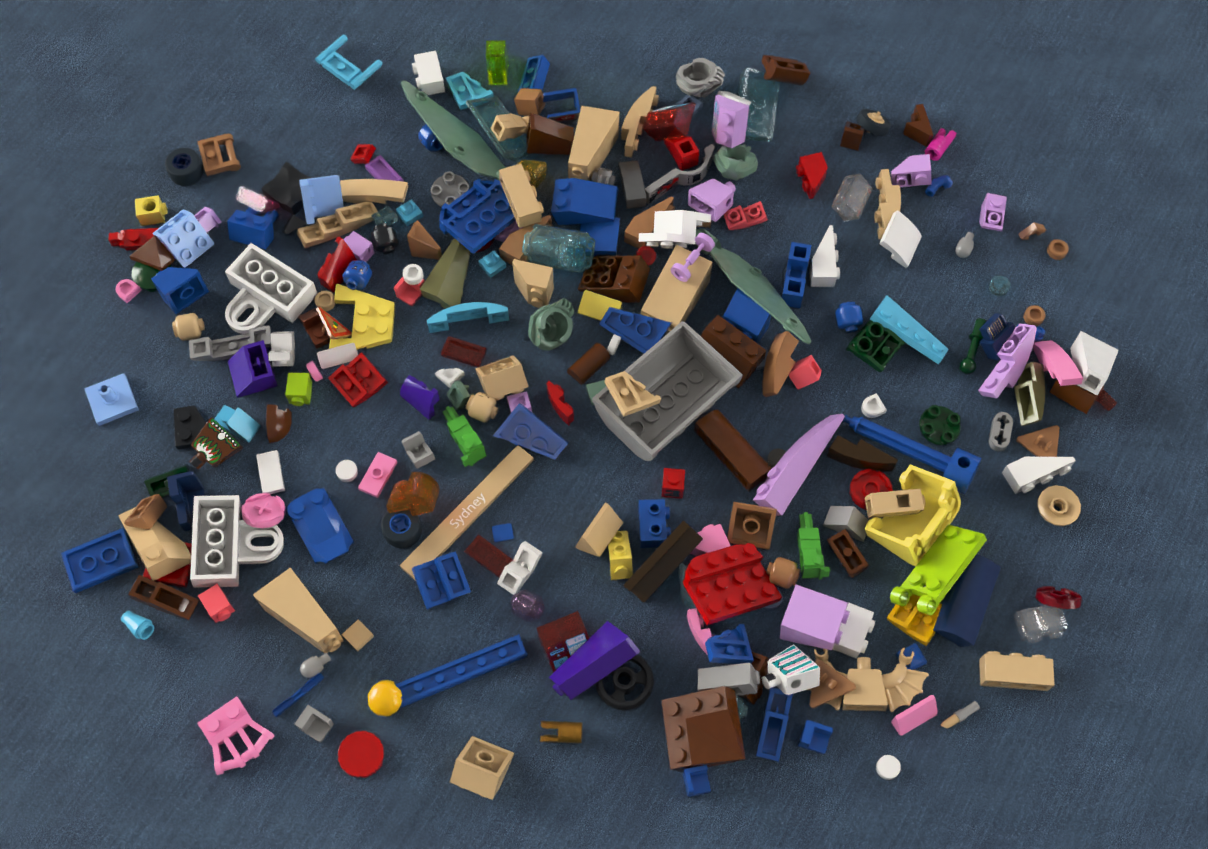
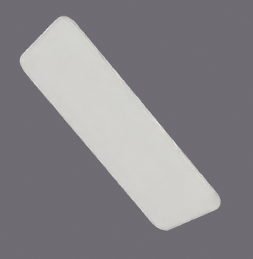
(337, 355)

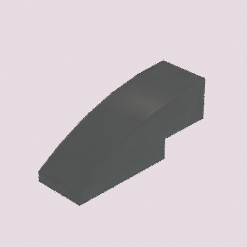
(632, 184)

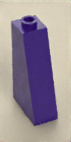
(593, 661)

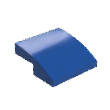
(605, 236)
(441, 580)

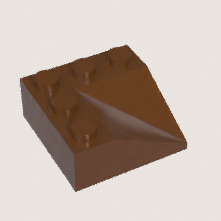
(703, 729)

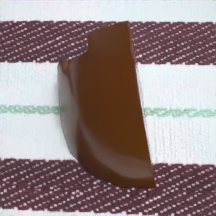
(277, 423)

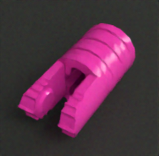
(940, 144)

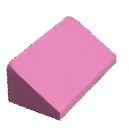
(915, 715)

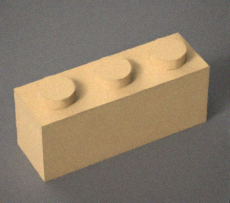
(521, 195)
(1016, 671)

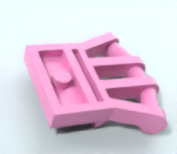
(225, 724)

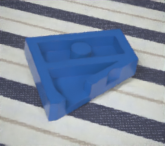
(730, 647)

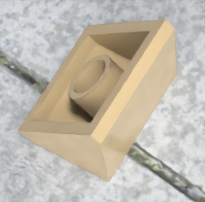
(600, 531)

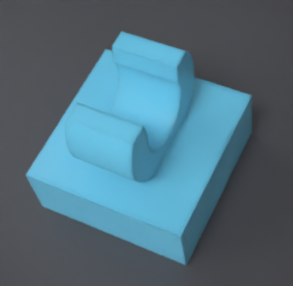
(409, 212)
(492, 264)

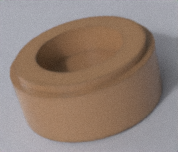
(1057, 249)
(1034, 315)

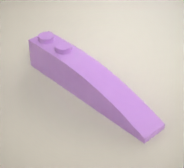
(795, 465)

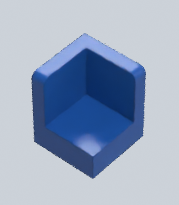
(815, 737)
(696, 780)

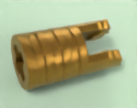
(567, 732)

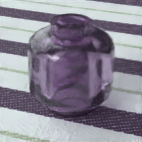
(527, 605)

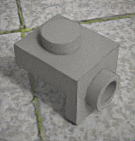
(418, 450)

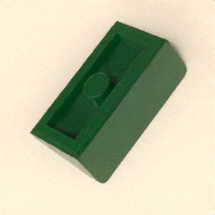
(159, 484)

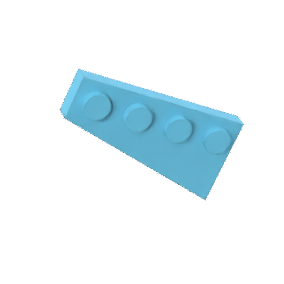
(896, 319)

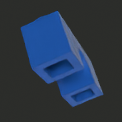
(795, 274)

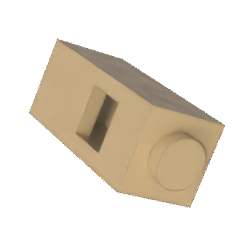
(894, 503)

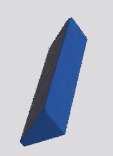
(535, 73)

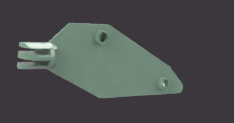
(454, 135)
(756, 286)

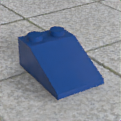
(583, 201)

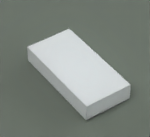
(270, 472)

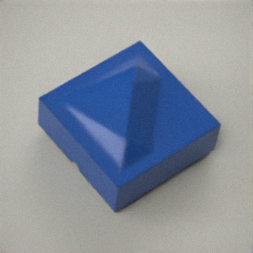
(918, 659)

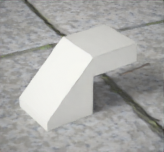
(520, 568)

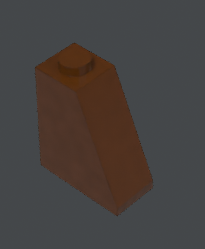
(548, 136)

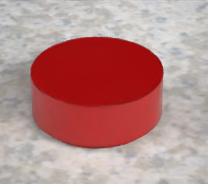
(647, 254)

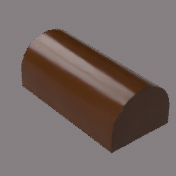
(589, 363)
(848, 553)

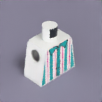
(791, 672)

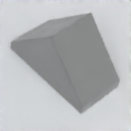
(847, 518)

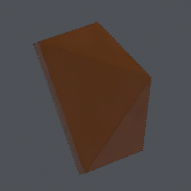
(153, 254)

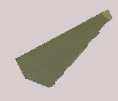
(448, 276)

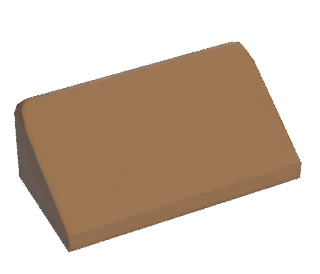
(146, 512)

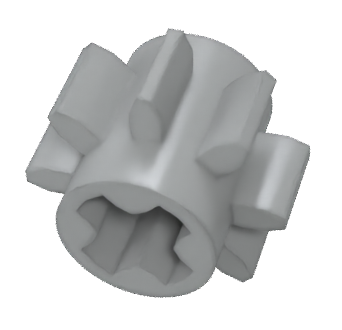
(603, 176)

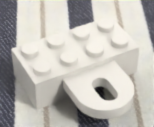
(267, 288)
(224, 542)

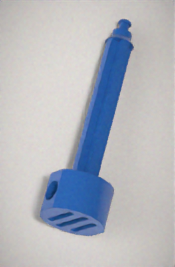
(959, 467)

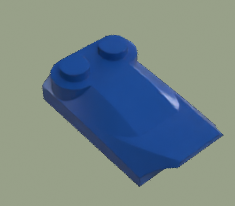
(320, 526)

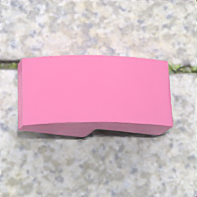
(696, 623)

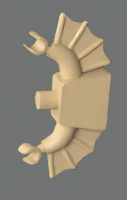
(875, 689)

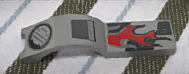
(680, 177)

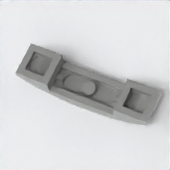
(221, 349)

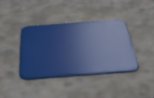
(502, 532)

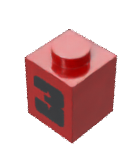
(673, 483)

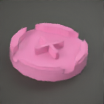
(263, 510)

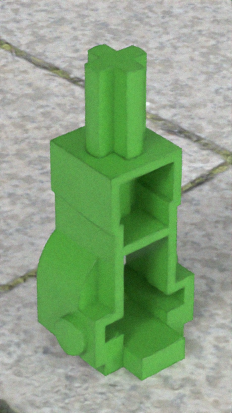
(464, 437)
(810, 549)

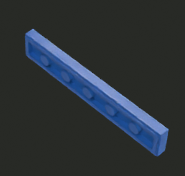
(461, 670)

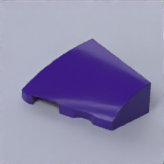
(419, 396)

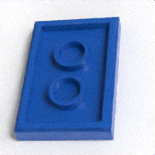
(99, 560)

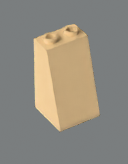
(593, 140)
(675, 299)
(296, 608)

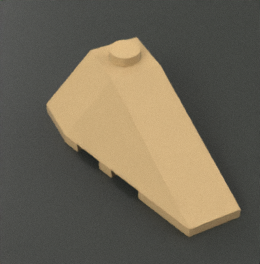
(157, 548)

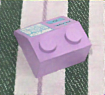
(729, 121)

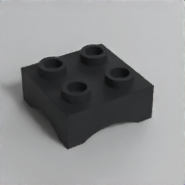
(286, 189)

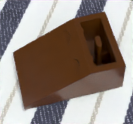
(616, 277)

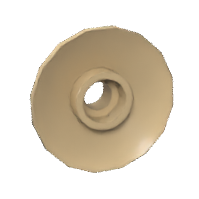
(1063, 498)

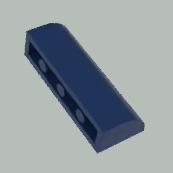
(967, 602)

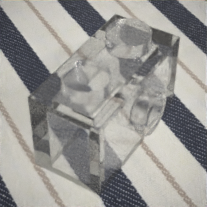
(852, 197)

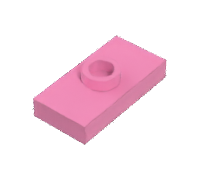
(377, 475)

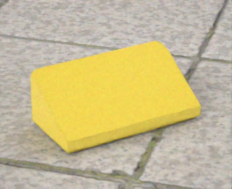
(596, 305)

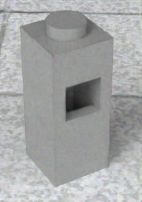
(739, 677)

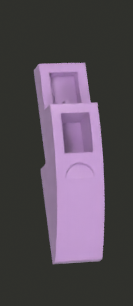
(1013, 360)

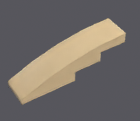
(373, 190)
(342, 222)

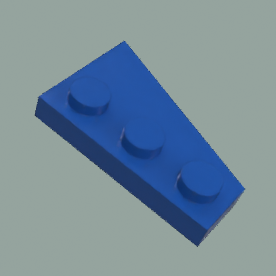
(635, 329)
(531, 432)

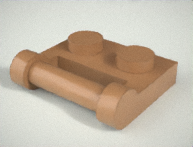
(212, 155)

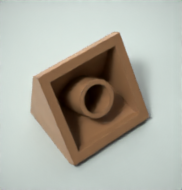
(751, 525)

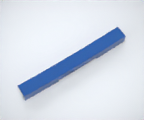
(297, 695)

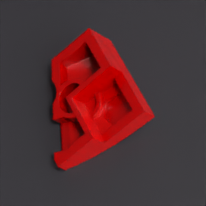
(335, 265)

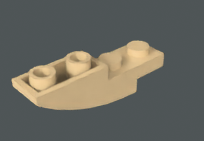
(636, 118)
(888, 201)

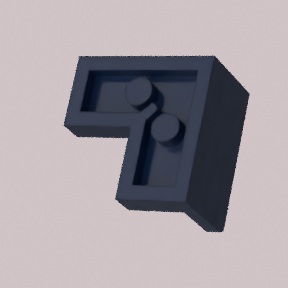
(182, 491)

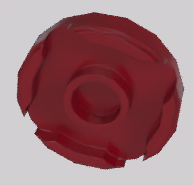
(1060, 599)

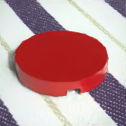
(868, 482)
(361, 754)

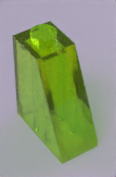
(497, 62)

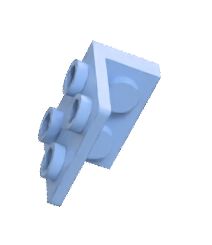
(321, 196)
(184, 237)

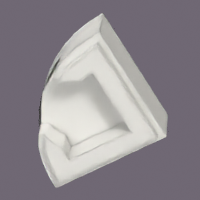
(449, 376)

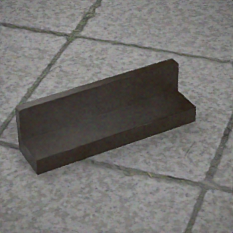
(663, 561)

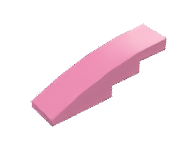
(1057, 363)

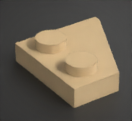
(630, 394)

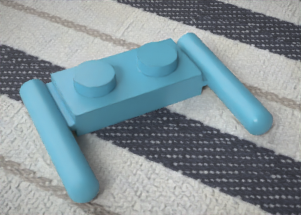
(342, 67)

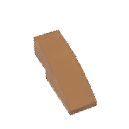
(778, 363)

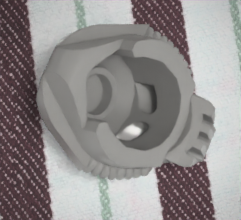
(699, 77)

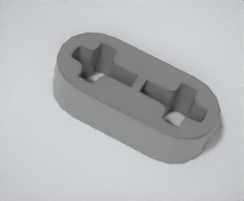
(1005, 433)

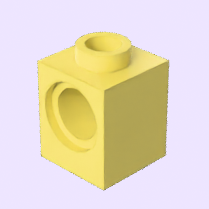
(150, 210)

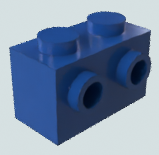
(653, 523)

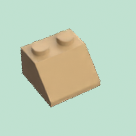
(534, 282)
(502, 377)
(481, 767)

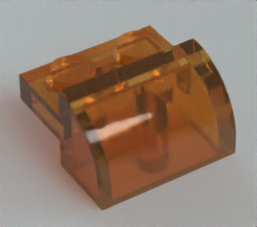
(417, 494)

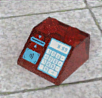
(669, 121)
(562, 638)

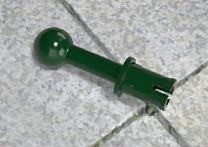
(968, 364)

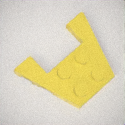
(372, 318)

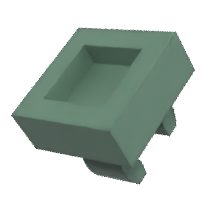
(458, 394)

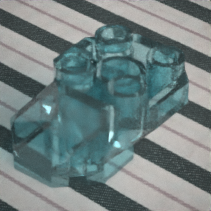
(559, 248)

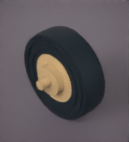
(873, 122)

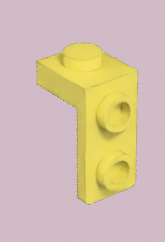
(620, 556)

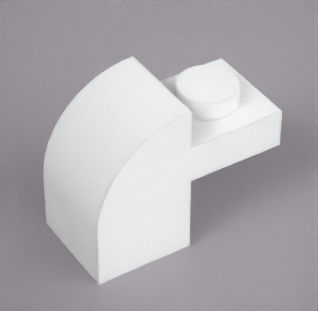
(282, 348)

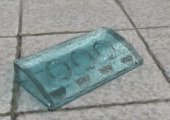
(763, 104)

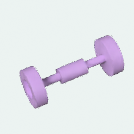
(705, 243)

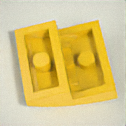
(912, 622)

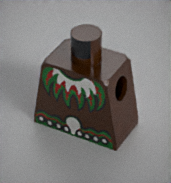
(213, 445)

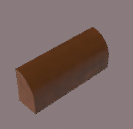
(732, 449)

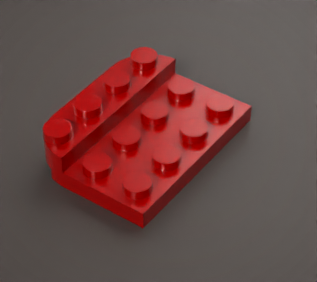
(729, 583)

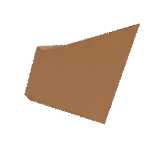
(422, 244)

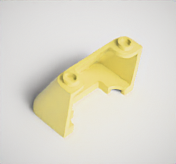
(914, 534)

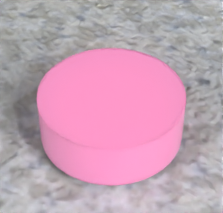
(314, 371)

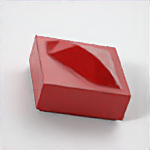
(363, 153)

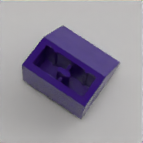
(252, 369)

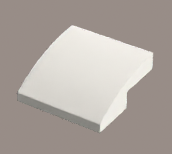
(901, 238)

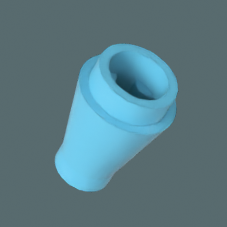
(139, 626)

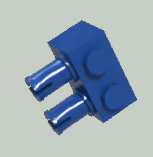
(250, 228)

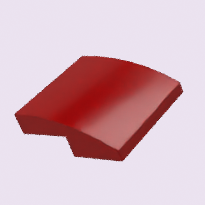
(358, 380)

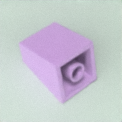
(813, 619)

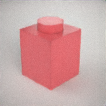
(216, 603)

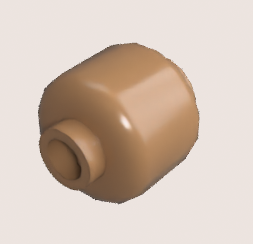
(783, 572)

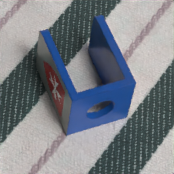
(559, 95)

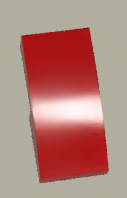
(557, 400)

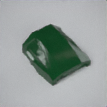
(878, 345)

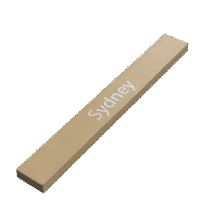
(469, 509)

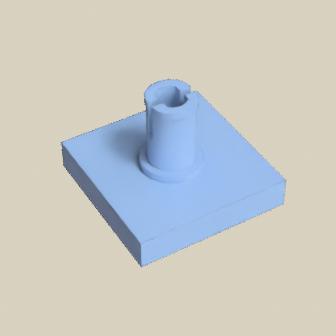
(111, 399)

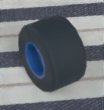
(397, 521)

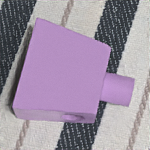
(712, 198)

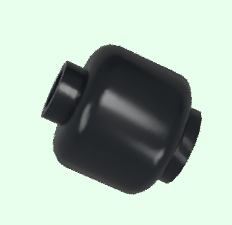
(384, 238)

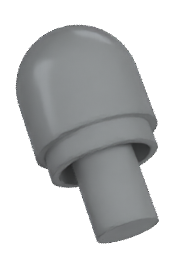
(965, 245)
(314, 665)

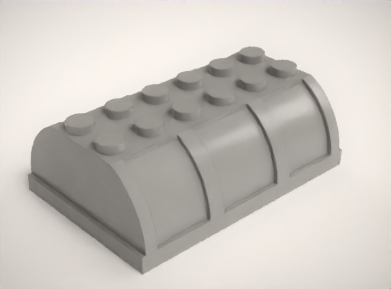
(685, 376)

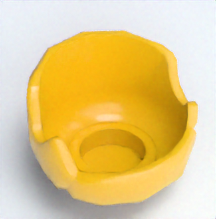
(384, 698)

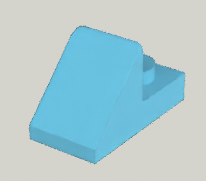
(237, 423)

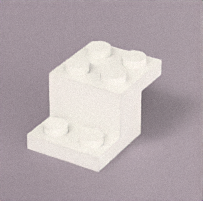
(674, 228)

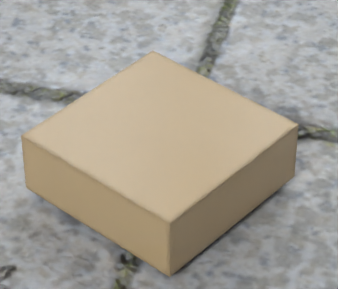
(357, 635)

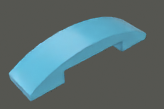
(467, 311)

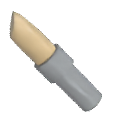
(960, 715)

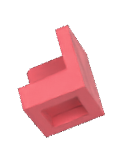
(408, 293)
(805, 372)

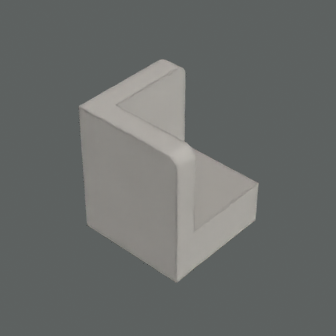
(314, 723)

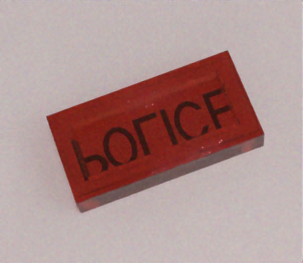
(463, 351)
(488, 555)

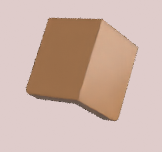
(529, 101)

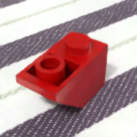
(683, 151)
(812, 171)

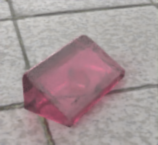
(256, 200)

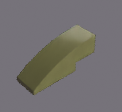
(1031, 394)

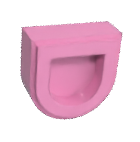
(127, 290)

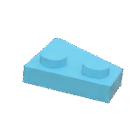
(465, 88)

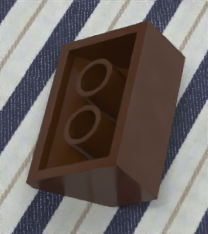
(734, 347)

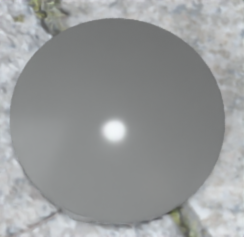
(448, 188)

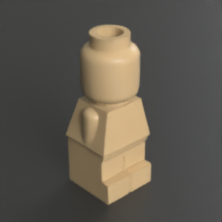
(509, 126)

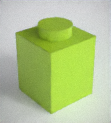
(298, 388)

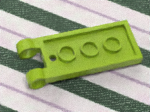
(939, 568)

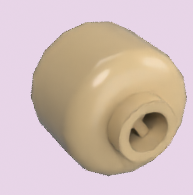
(188, 326)
(481, 407)

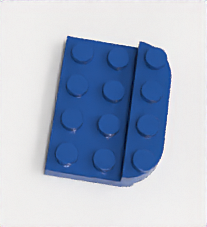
(477, 215)

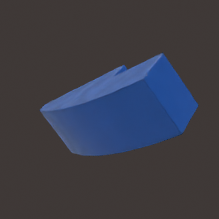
(774, 724)

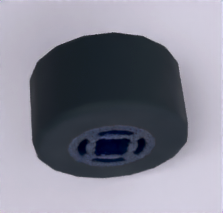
(184, 166)

